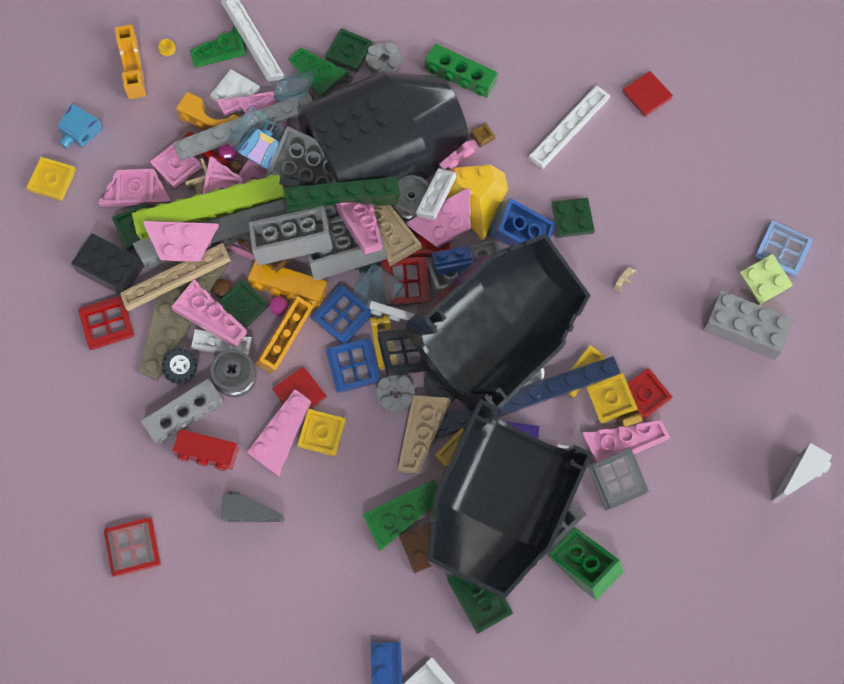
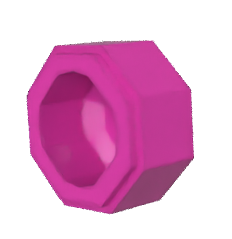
(227, 152)
(278, 305)

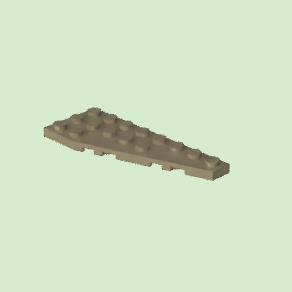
(168, 327)

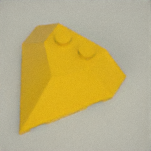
(487, 190)

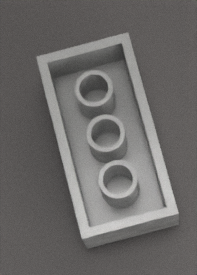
(290, 235)
(748, 325)

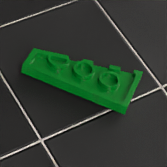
(398, 514)

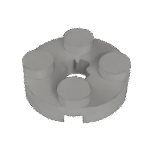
(386, 50)
(387, 401)

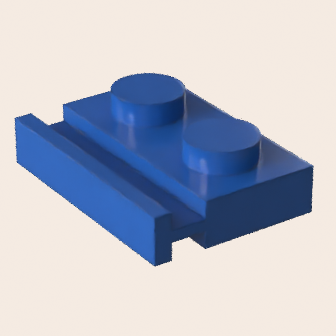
(452, 260)
(386, 663)

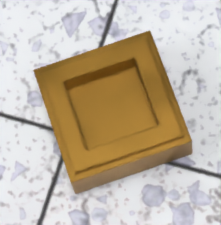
(482, 135)
(629, 419)

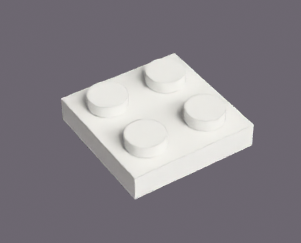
(234, 86)

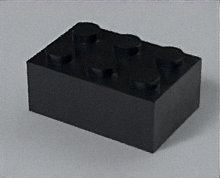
(107, 264)

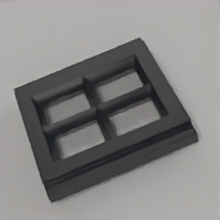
(400, 354)

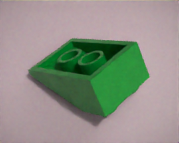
(586, 563)

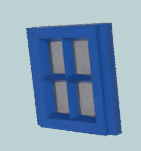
(342, 314)
(353, 365)

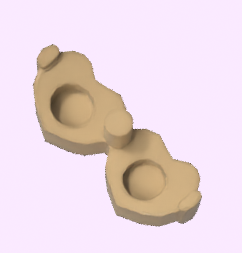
(624, 278)

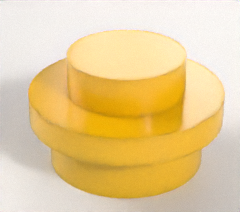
(166, 47)

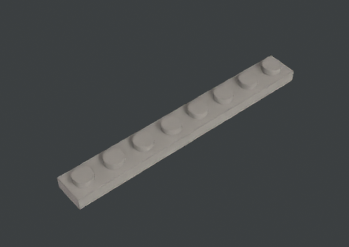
(220, 134)

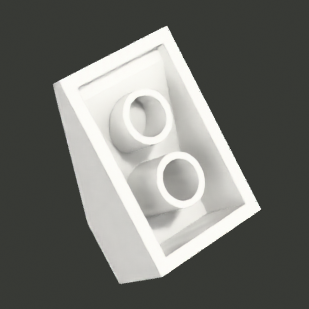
(806, 466)

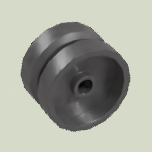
(411, 194)
(244, 372)

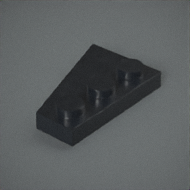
(294, 182)

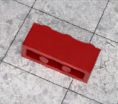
(205, 450)

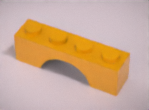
(130, 56)
(192, 110)

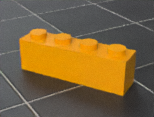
(288, 284)
(283, 335)

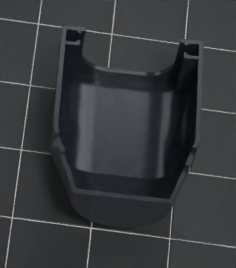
(386, 126)
(499, 321)
(500, 502)

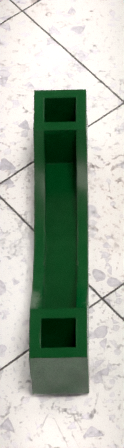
(372, 191)

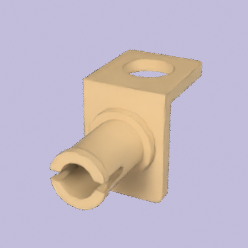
(197, 183)

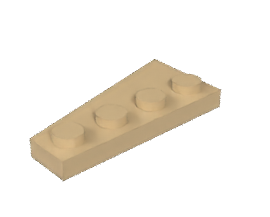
(397, 237)
(422, 426)

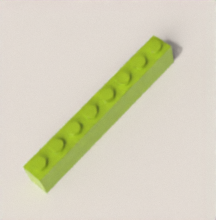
(211, 205)

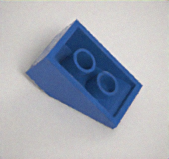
(518, 223)

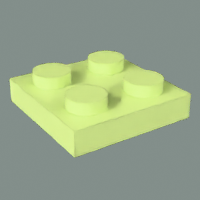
(765, 279)

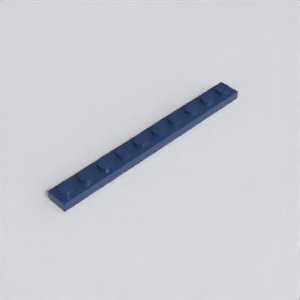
(538, 392)

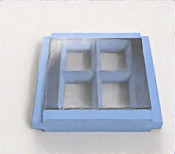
(786, 246)

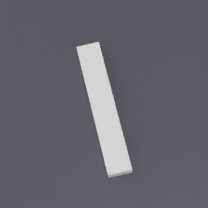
(253, 40)
(569, 127)

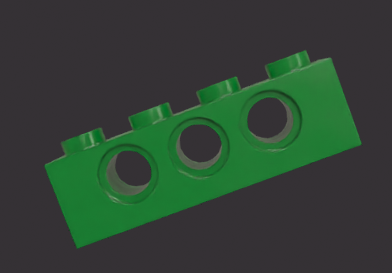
(471, 70)

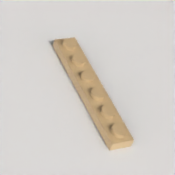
(174, 277)

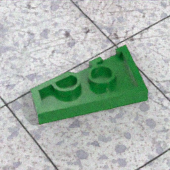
(222, 49)
(326, 73)

